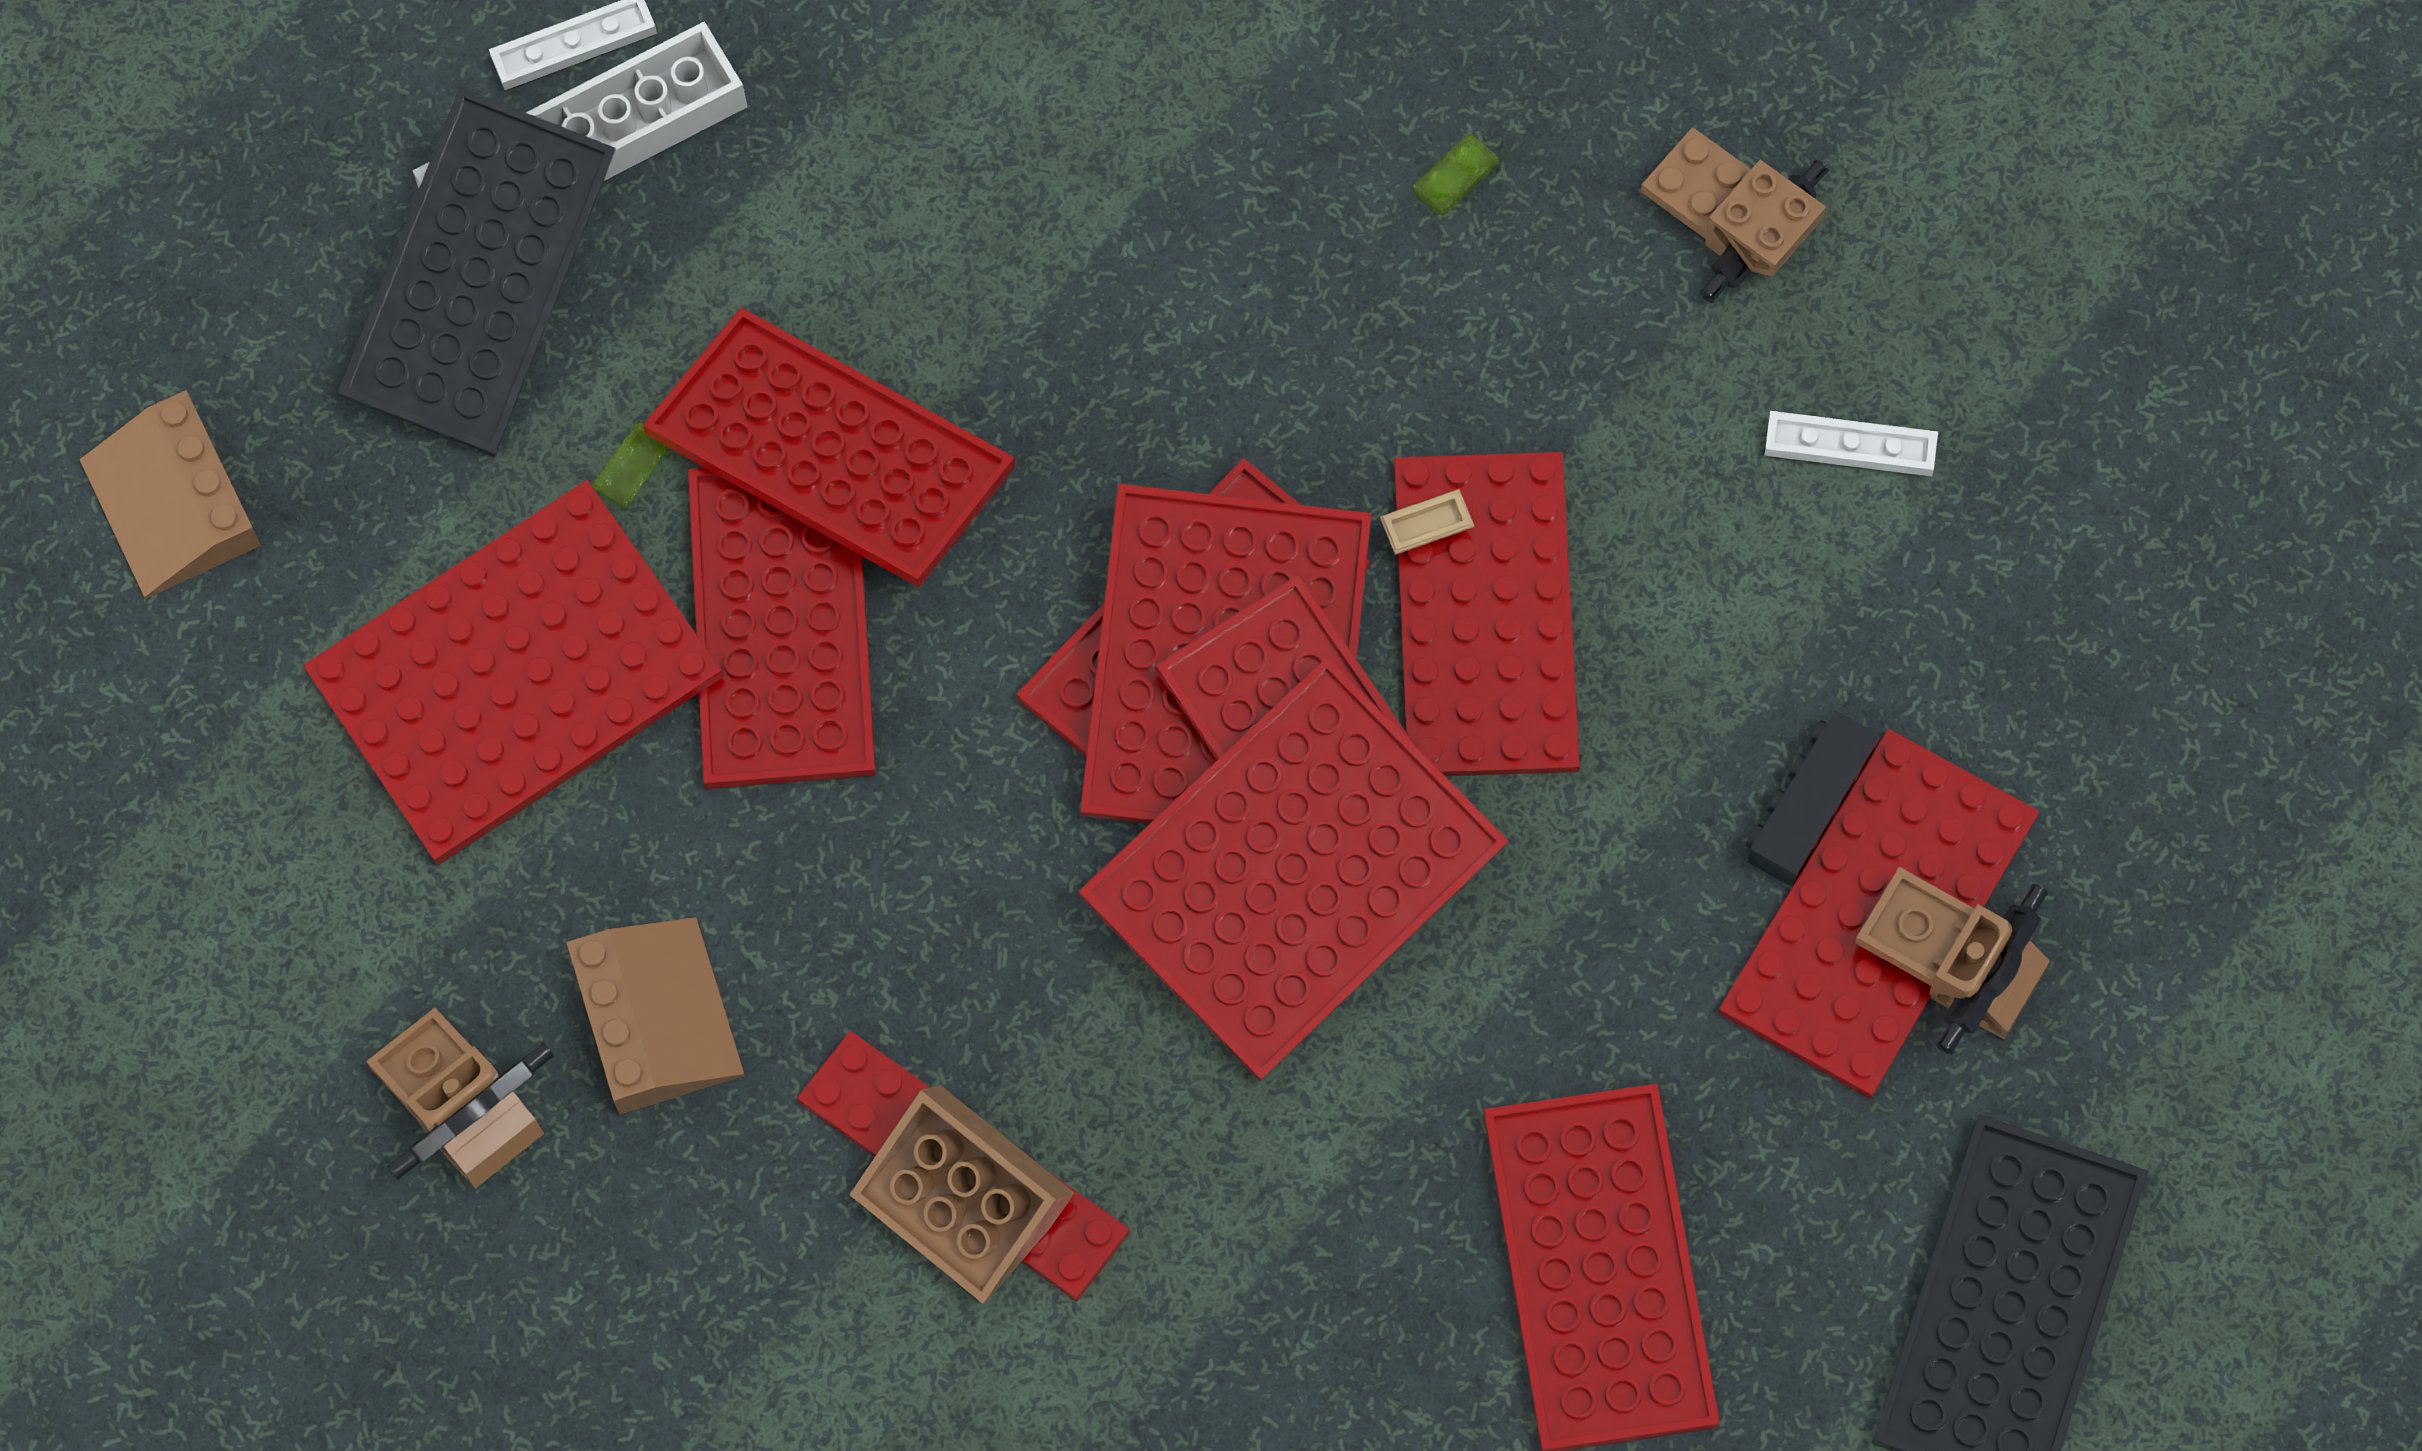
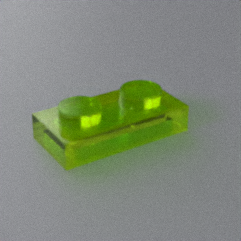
(1456, 174)

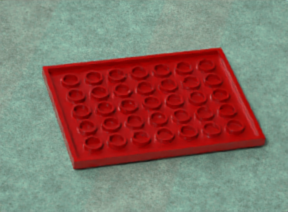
(1172, 576)
(513, 671)
(1293, 868)

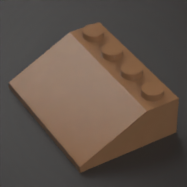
(168, 496)
(655, 1011)
(960, 1192)

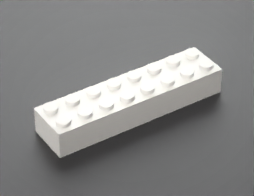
(649, 99)

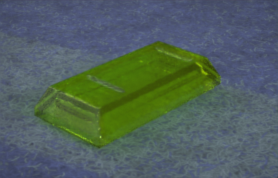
(630, 466)

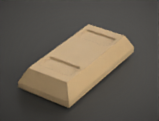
(1427, 521)

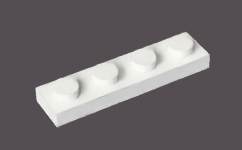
(572, 42)
(1851, 443)

